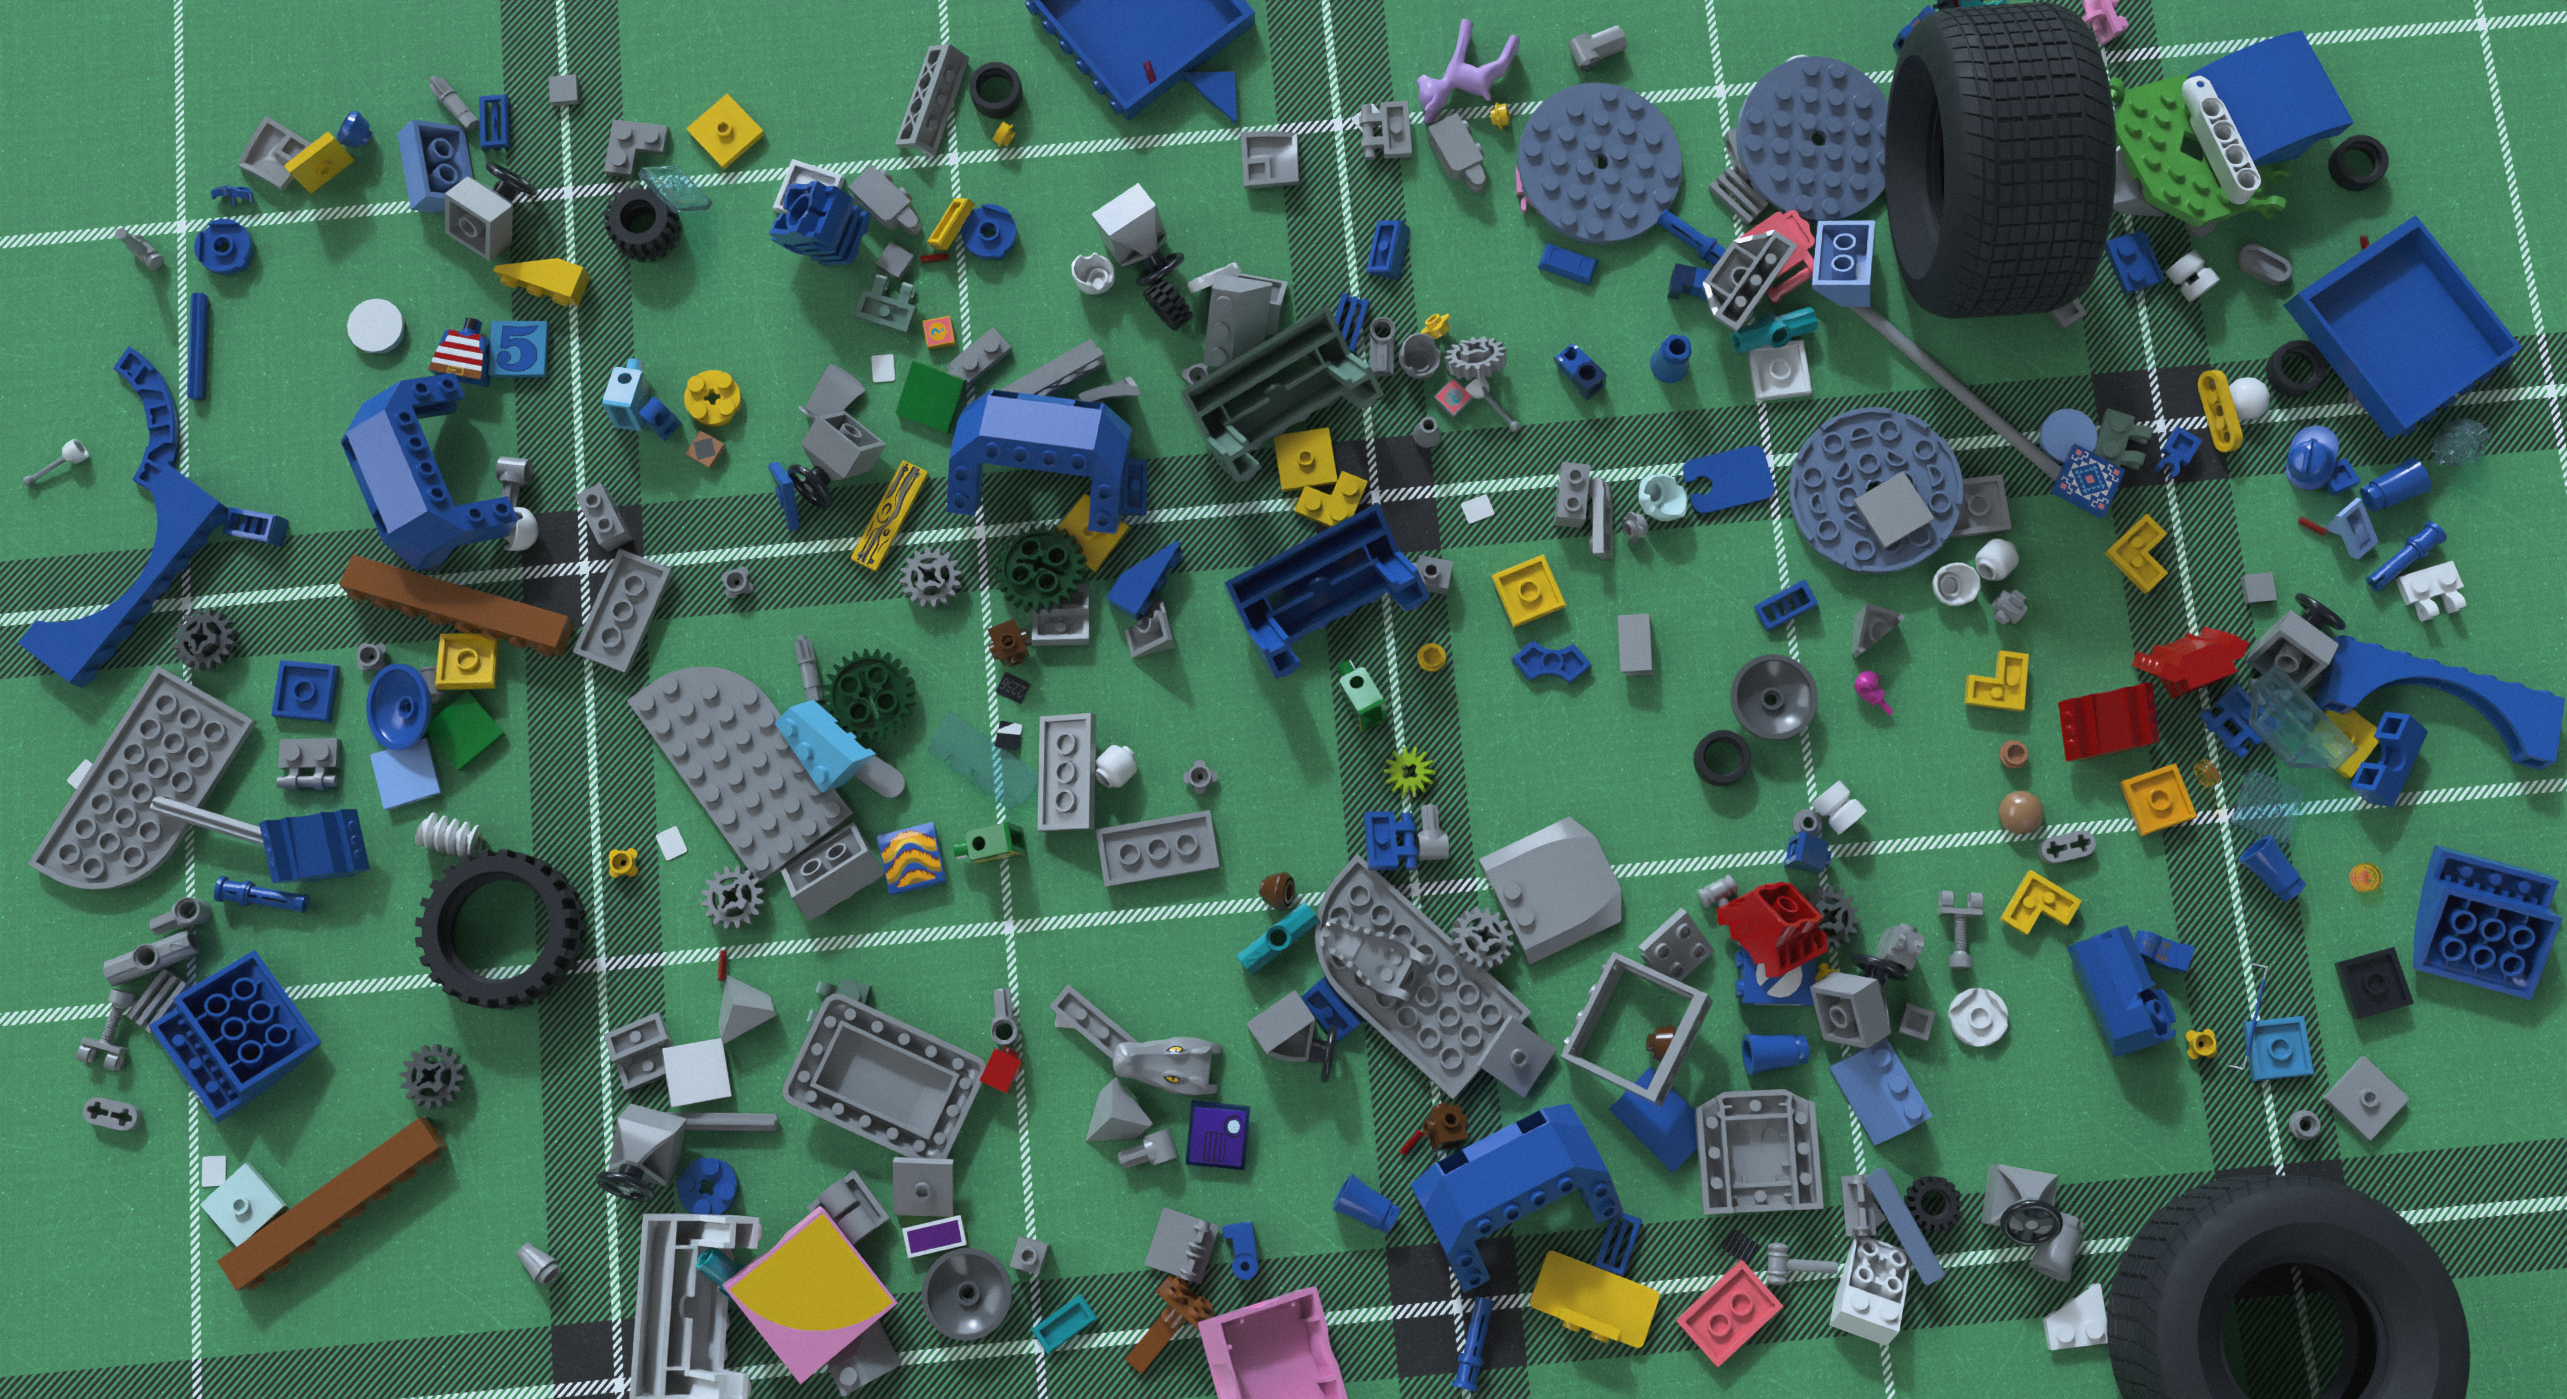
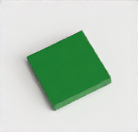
(930, 396)
(464, 730)

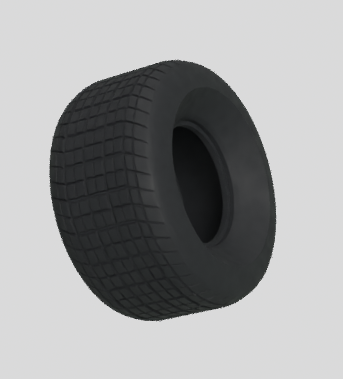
(1999, 159)
(2191, 1258)

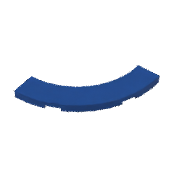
(160, 414)

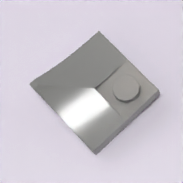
(269, 152)
(1270, 159)
(1121, 388)

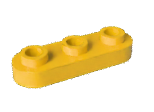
(2220, 410)

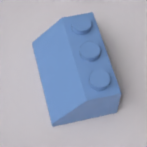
(433, 162)
(1844, 262)
(1880, 1091)

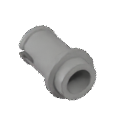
(429, 675)

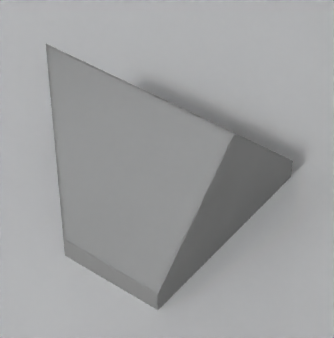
(1871, 625)
(1150, 632)
(742, 1009)
(1116, 1115)

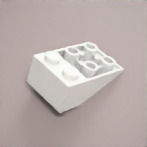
(1872, 1290)

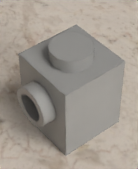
(1434, 573)

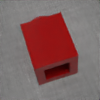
(1002, 1069)

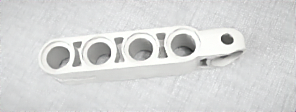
(2219, 152)

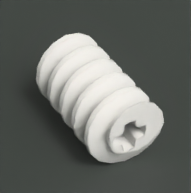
(449, 837)

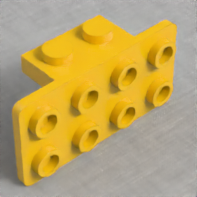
(1594, 1300)

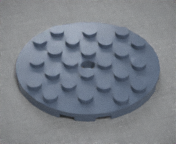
(1778, 144)
(1589, 201)
(1865, 450)

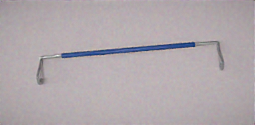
(2255, 1017)

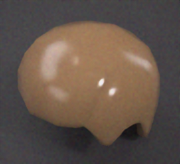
(2021, 812)

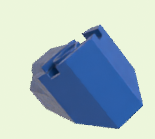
(2122, 991)

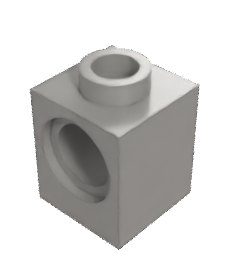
(1030, 1255)

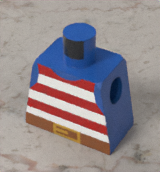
(464, 354)

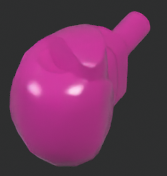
(1868, 688)

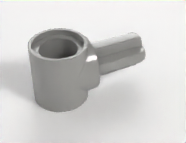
(513, 475)
(1432, 841)
(180, 916)
(1003, 1016)
(1156, 1149)

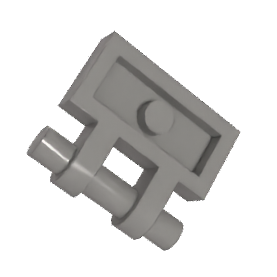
(1394, 126)
(309, 754)

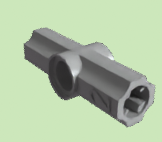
(136, 962)

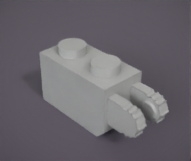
(1458, 152)
(884, 201)
(1900, 946)

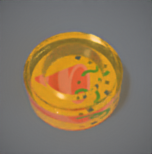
(2207, 773)
(2366, 877)

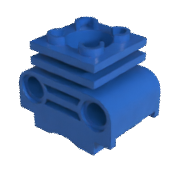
(820, 223)

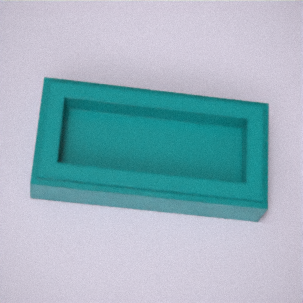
(1064, 1324)

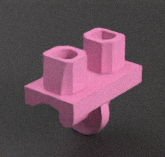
(2103, 19)

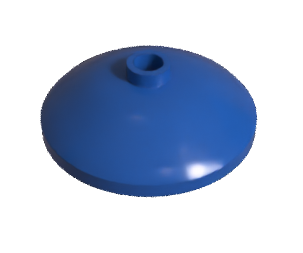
(399, 706)

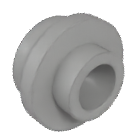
(1797, 822)
(2313, 1125)

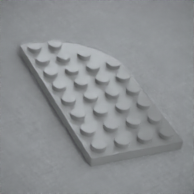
(167, 746)
(739, 764)
(1451, 1004)

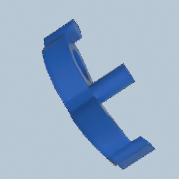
(233, 192)

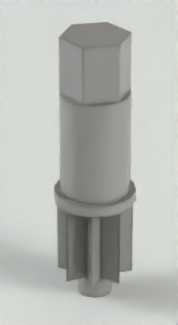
(454, 104)
(808, 669)

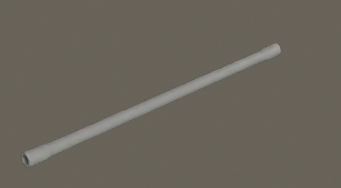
(1956, 389)

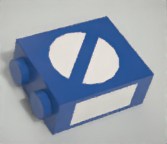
(1786, 990)

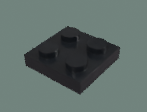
(2374, 983)

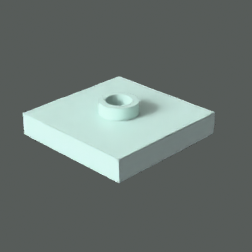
(243, 1204)

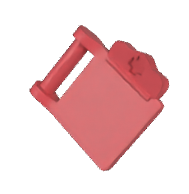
(1797, 231)

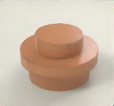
(2013, 754)

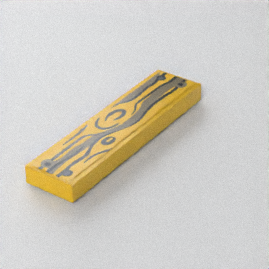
(889, 516)

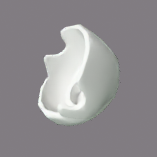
(1093, 274)
(2250, 398)
(524, 532)
(1956, 584)

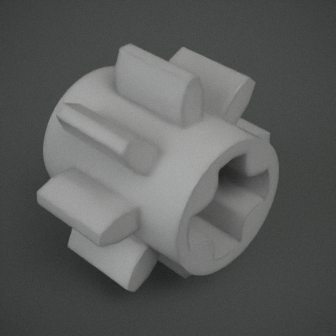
(2009, 607)

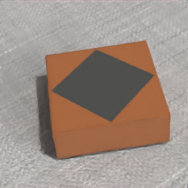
(705, 450)

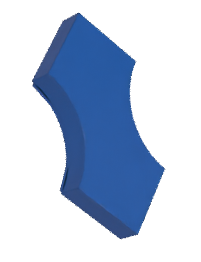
(1539, 661)

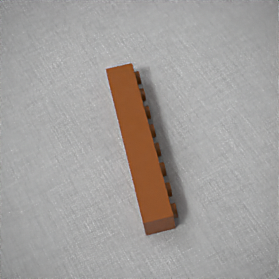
(456, 605)
(332, 1204)

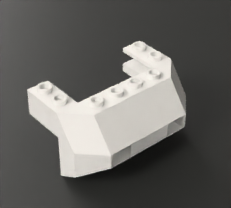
(682, 1312)

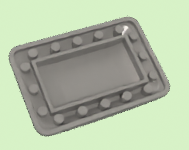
(883, 1079)

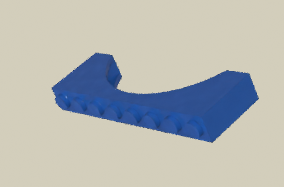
(183, 525)
(2522, 716)

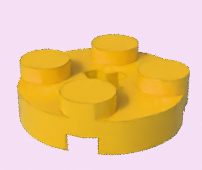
(699, 389)

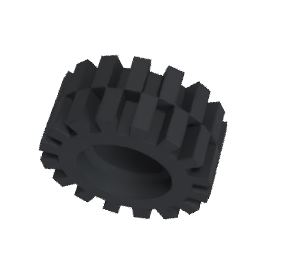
(1168, 304)
(1948, 1193)

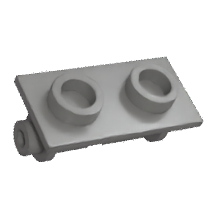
(1858, 1206)

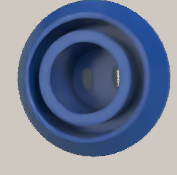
(354, 130)

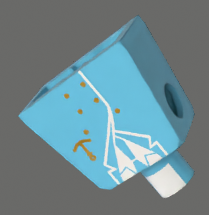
(627, 395)

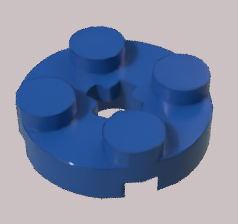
(996, 246)
(235, 258)
(708, 1169)

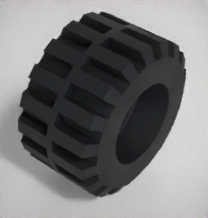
(629, 207)

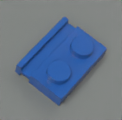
(2134, 262)

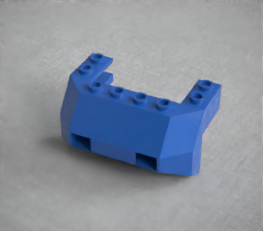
(1041, 436)
(404, 480)
(1321, 582)
(1509, 1178)

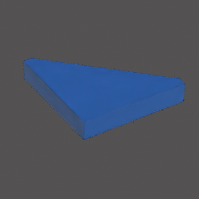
(1217, 89)
(785, 495)

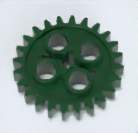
(1050, 545)
(893, 685)

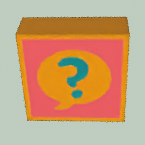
(939, 332)

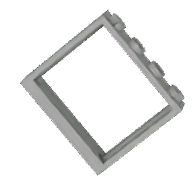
(1678, 1048)

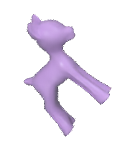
(1476, 81)

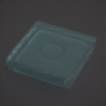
(675, 189)
(2267, 806)

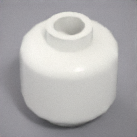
(1996, 560)
(1115, 766)

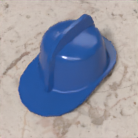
(2312, 457)

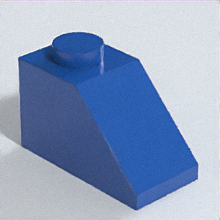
(1807, 853)

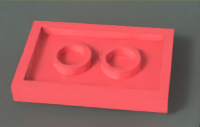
(1729, 1313)

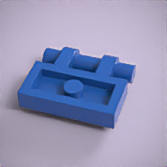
(2235, 707)
(1382, 843)

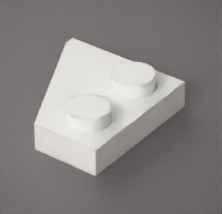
(2078, 1322)

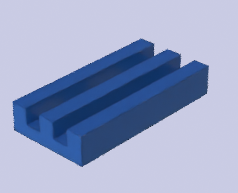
(496, 144)
(1353, 301)
(1629, 1246)

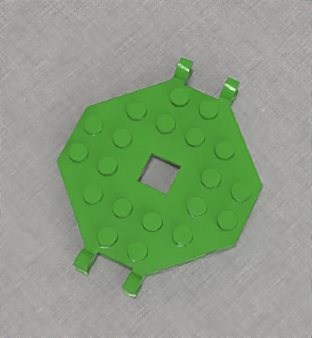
(2151, 132)

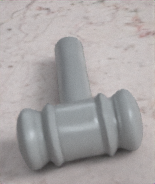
(141, 249)
(1718, 892)
(1779, 1264)

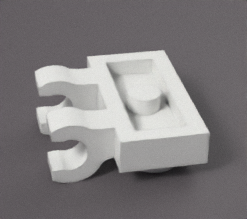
(2429, 583)

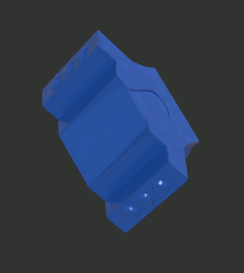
(314, 846)

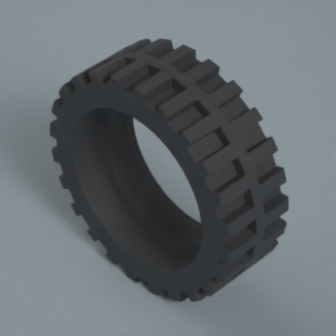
(442, 913)

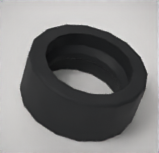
(988, 71)
(2372, 149)
(2281, 382)
(1722, 736)

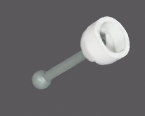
(1480, 389)
(72, 452)

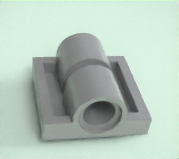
(1676, 947)
(852, 1207)

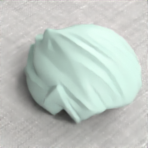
(1662, 497)

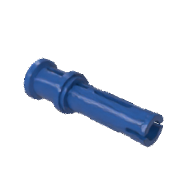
(1706, 247)
(2415, 548)
(248, 893)
(1471, 1358)

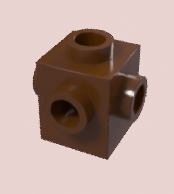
(1002, 636)
(1446, 1127)

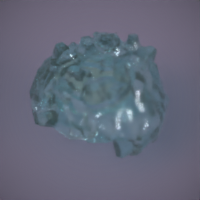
(2460, 443)

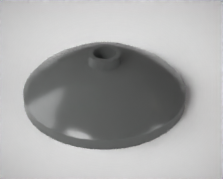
(1789, 686)
(945, 1298)

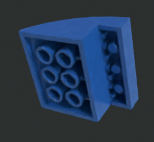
(2277, 97)
(2484, 922)
(234, 1036)

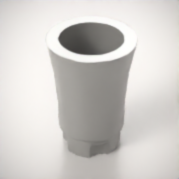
(2057, 1257)

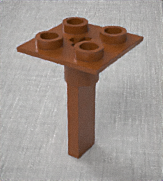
(1182, 1306)

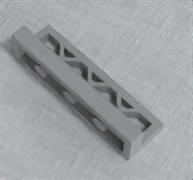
(935, 99)
(1061, 371)

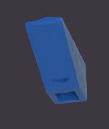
(1138, 584)

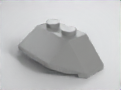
(1745, 276)

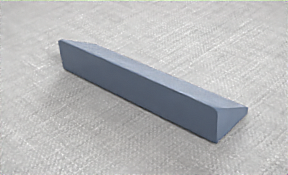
(1904, 1226)

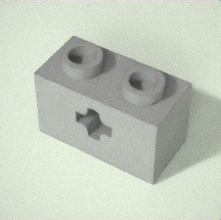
(1572, 494)
(604, 517)

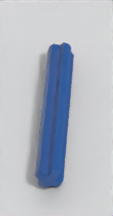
(197, 346)

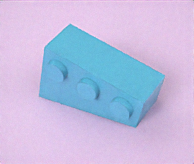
(822, 746)

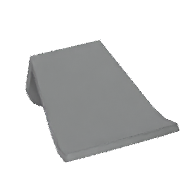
(833, 393)

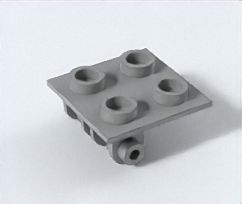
(1182, 1245)

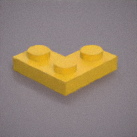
(1335, 508)
(2132, 554)
(2004, 691)
(2038, 896)

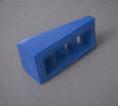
(272, 532)
(1808, 595)

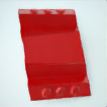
(2193, 660)
(2108, 722)
(1775, 927)

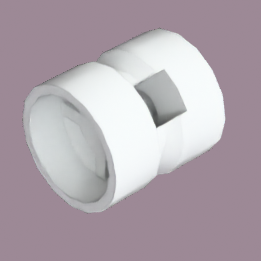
(2187, 267)
(1839, 807)

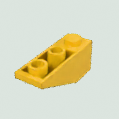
(547, 277)

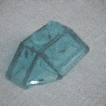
(2295, 724)

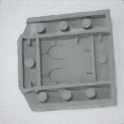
(1554, 888)
(1758, 1152)

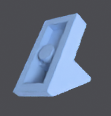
(2354, 529)

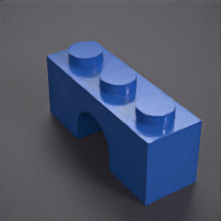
(2400, 744)

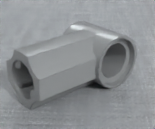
(1590, 49)
(1382, 349)

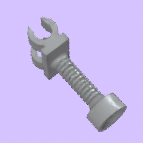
(1960, 958)
(116, 1057)

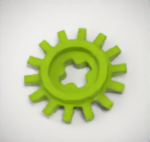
(1410, 783)

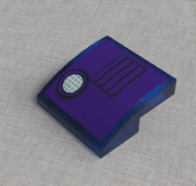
(1218, 1135)

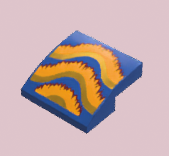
(911, 858)

